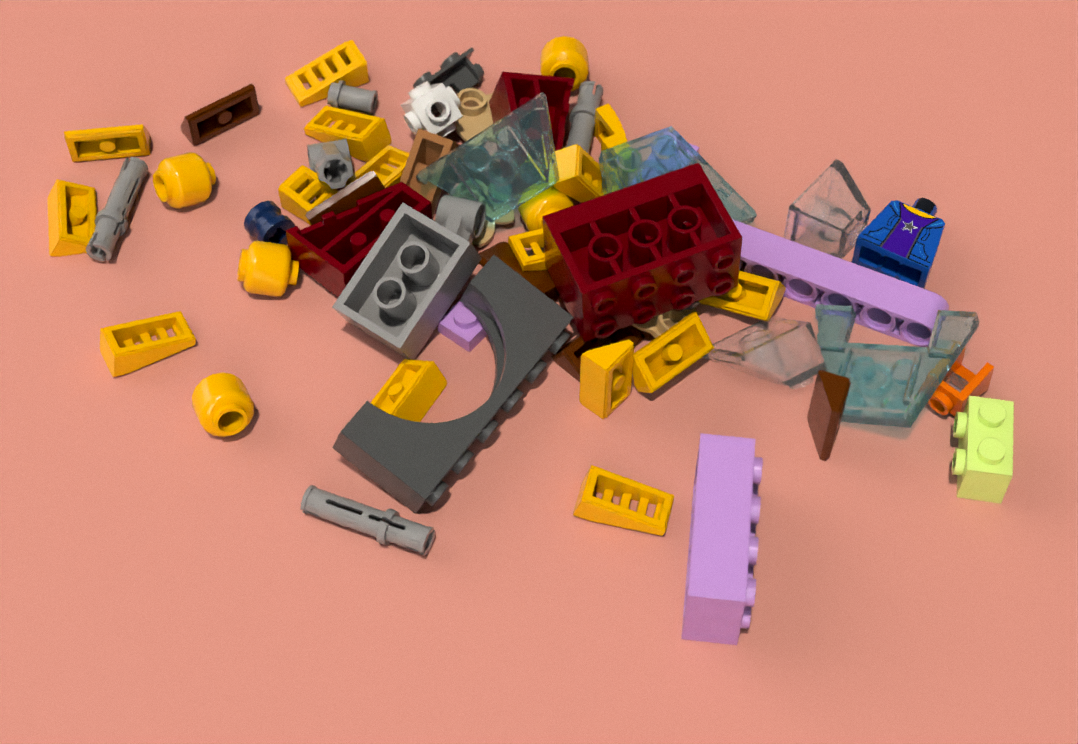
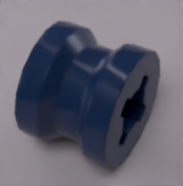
(268, 223)

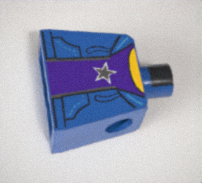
(901, 241)

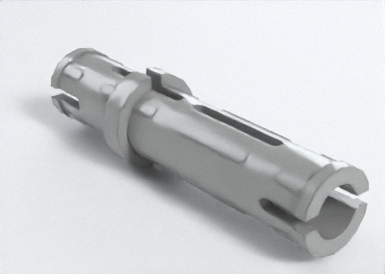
(583, 115)
(112, 220)
(384, 525)

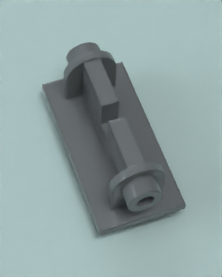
(454, 72)

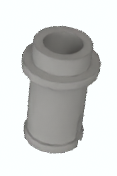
(352, 97)

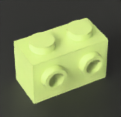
(984, 449)

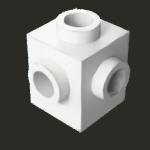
(419, 113)

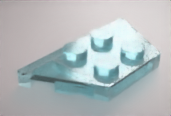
(501, 163)

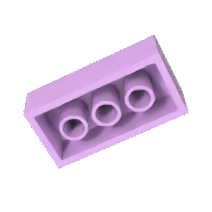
(722, 540)

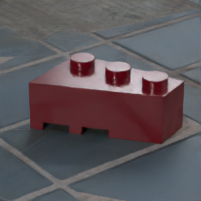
(518, 88)
(340, 242)

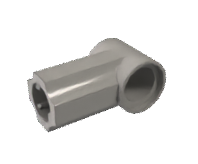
(331, 162)
(461, 216)

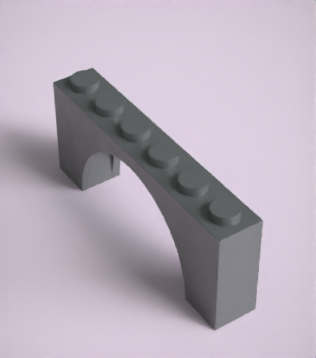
(416, 456)

